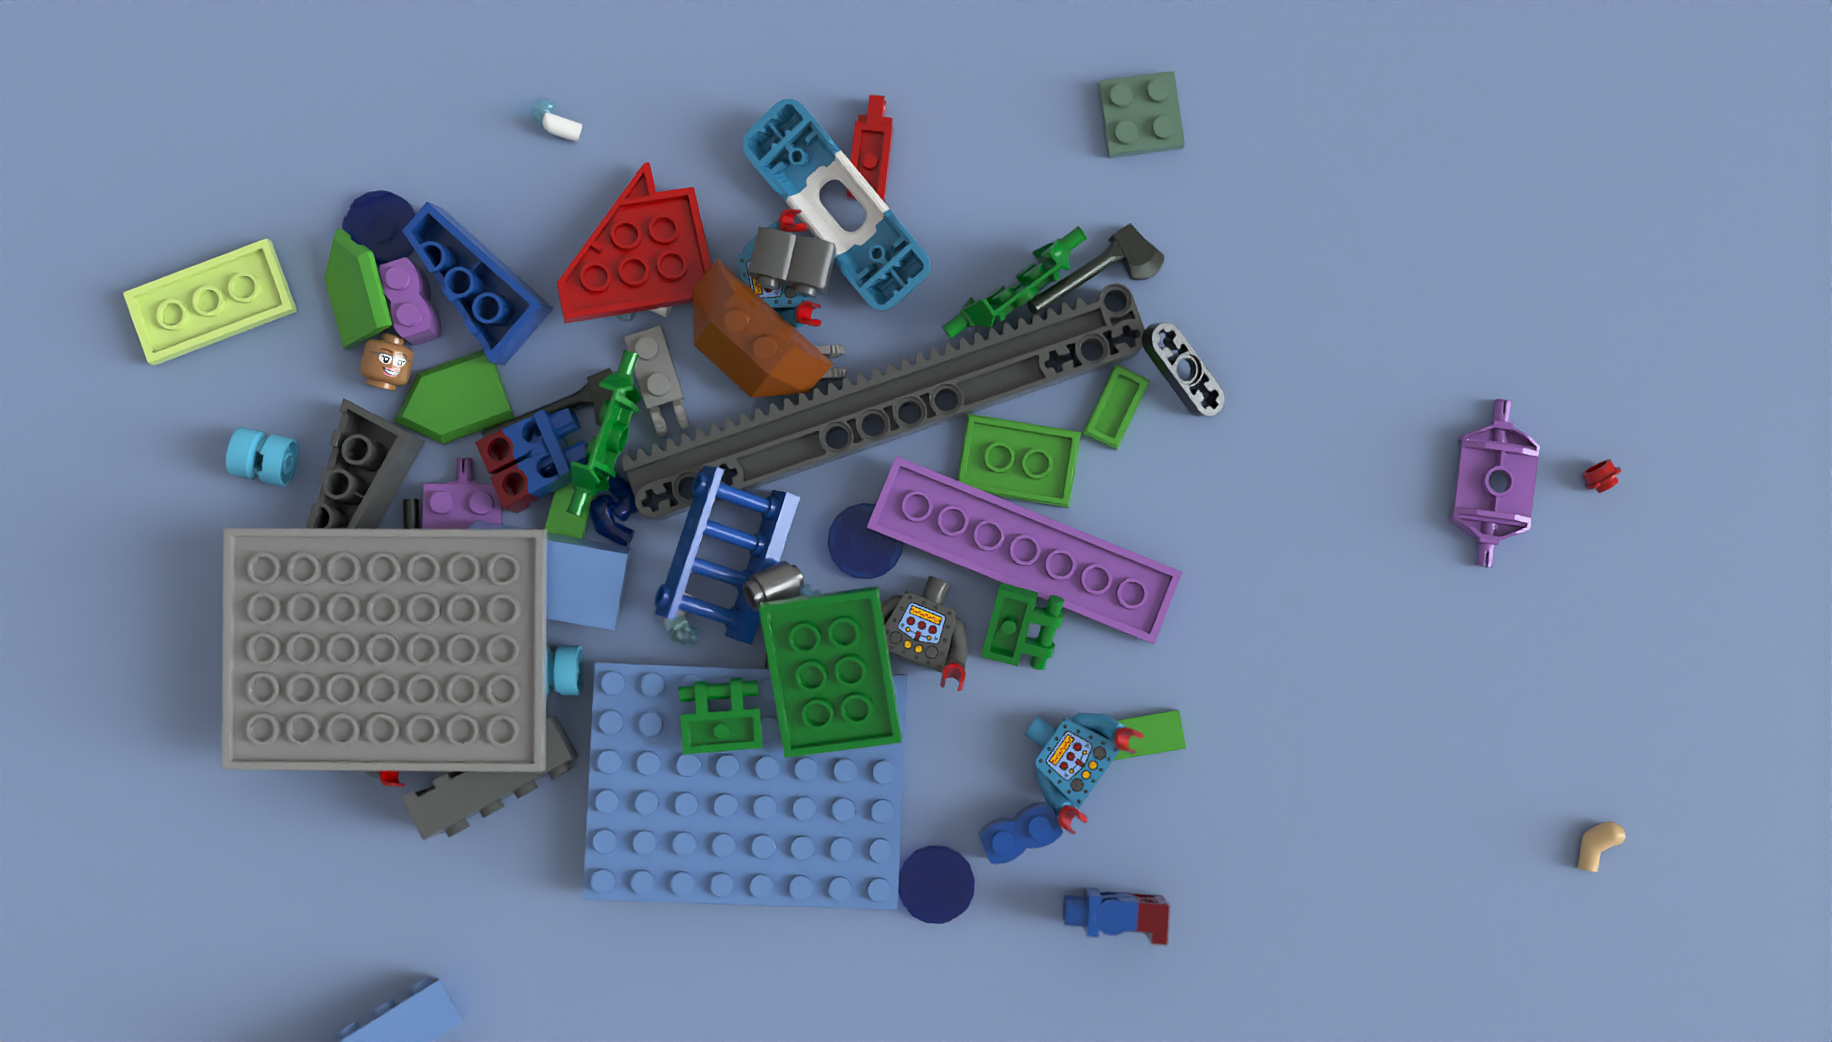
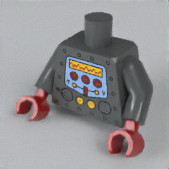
(927, 630)

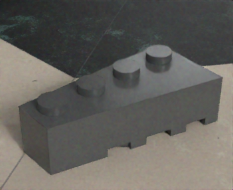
(363, 470)
(466, 793)

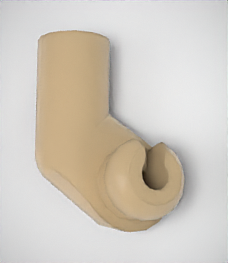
(1596, 841)

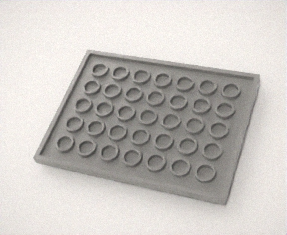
(384, 649)

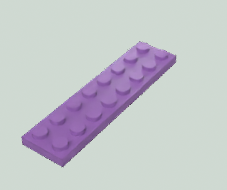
(1024, 549)

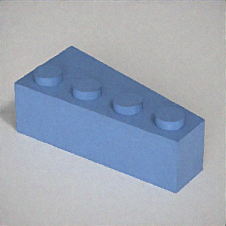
(416, 1019)

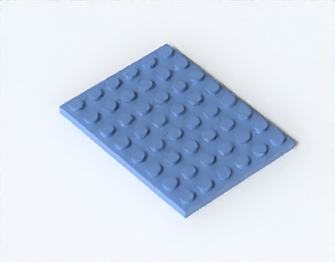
(734, 820)

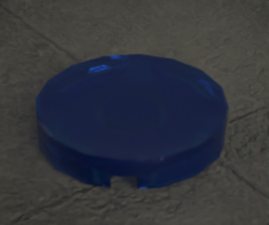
(378, 223)
(858, 549)
(936, 884)

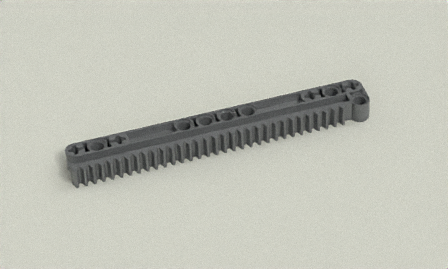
(974, 374)

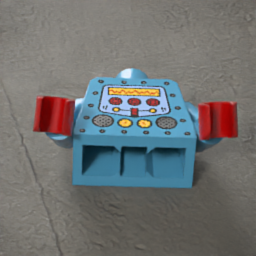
(791, 307)
(1076, 759)

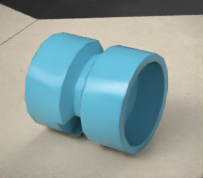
(255, 455)
(565, 670)

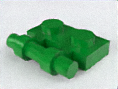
(1010, 623)
(720, 729)

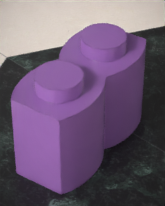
(410, 307)

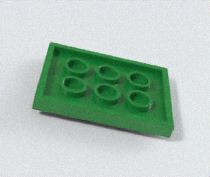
(831, 672)

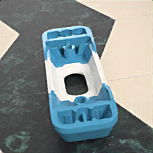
(797, 162)

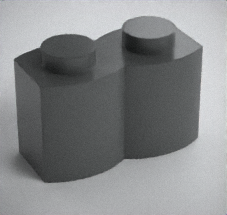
(792, 262)

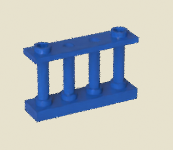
(764, 547)

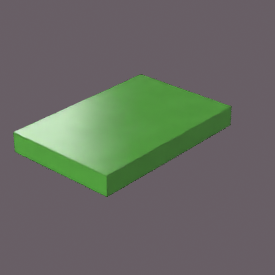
(1019, 460)

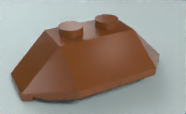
(751, 338)

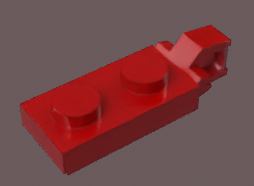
(873, 146)

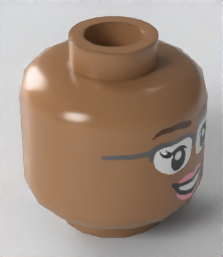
(386, 362)

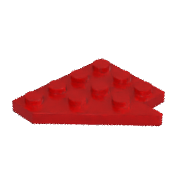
(639, 256)

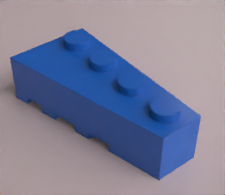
(484, 290)

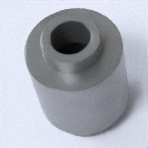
(773, 583)

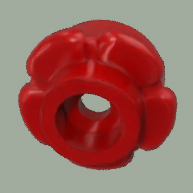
(1601, 476)

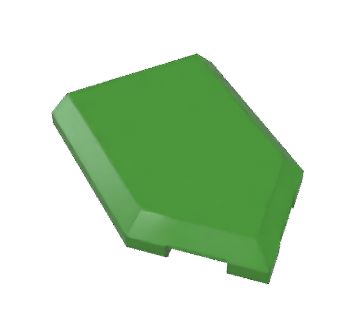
(355, 291)
(456, 399)

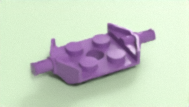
(1477, 507)

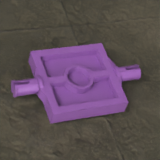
(460, 501)

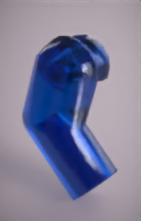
(623, 493)
(605, 522)

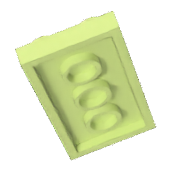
(209, 302)

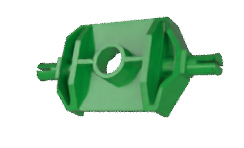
(1030, 281)
(612, 437)

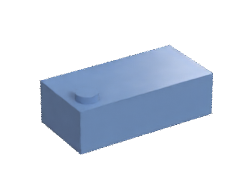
(582, 578)

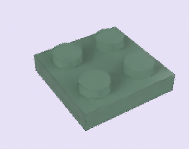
(1141, 114)

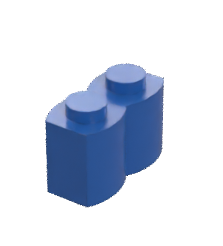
(1030, 828)

